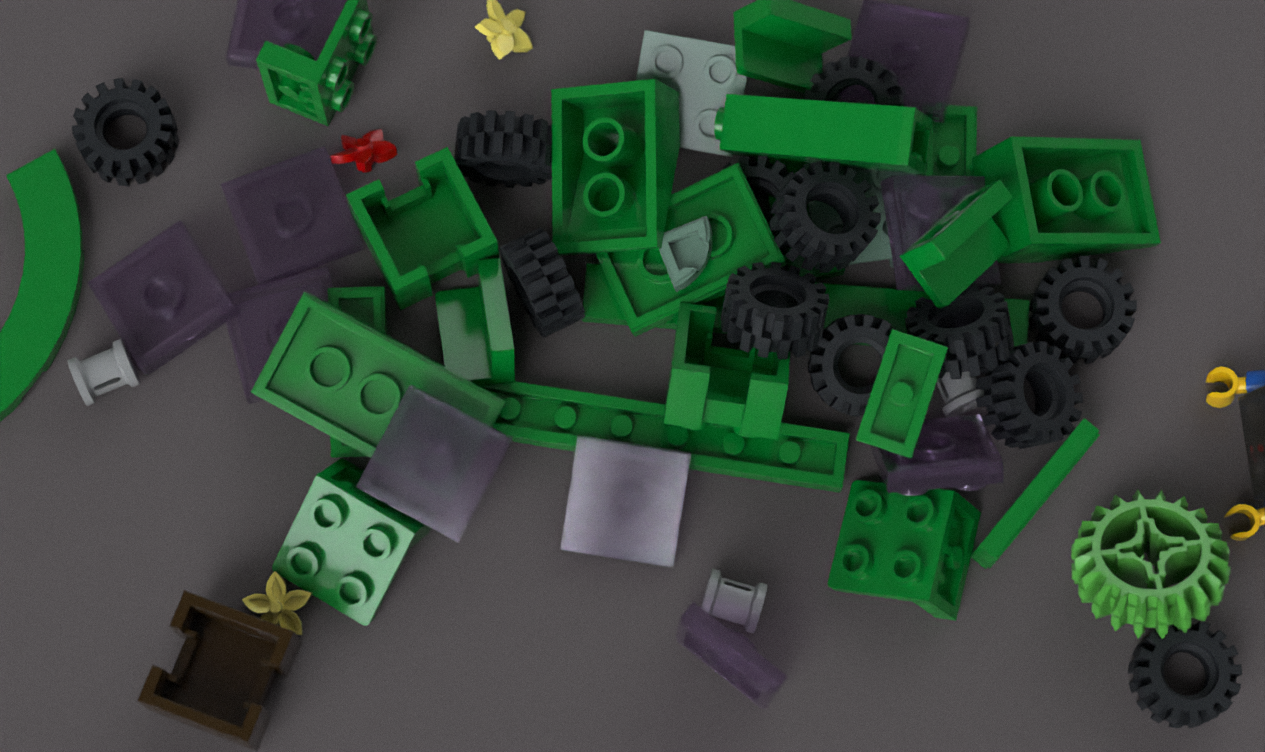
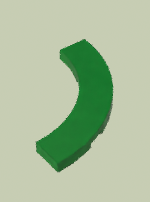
(49, 277)

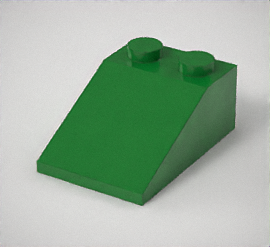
(612, 165)
(1070, 197)

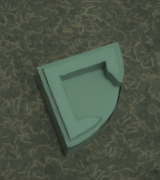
(686, 251)

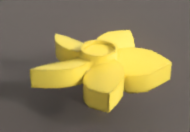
(504, 31)
(278, 604)

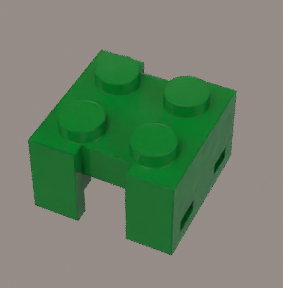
(423, 230)
(722, 383)

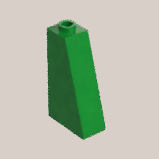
(826, 132)

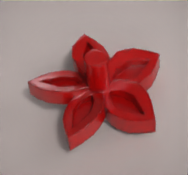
(365, 150)

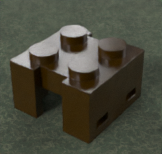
(221, 671)

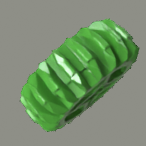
(1124, 583)

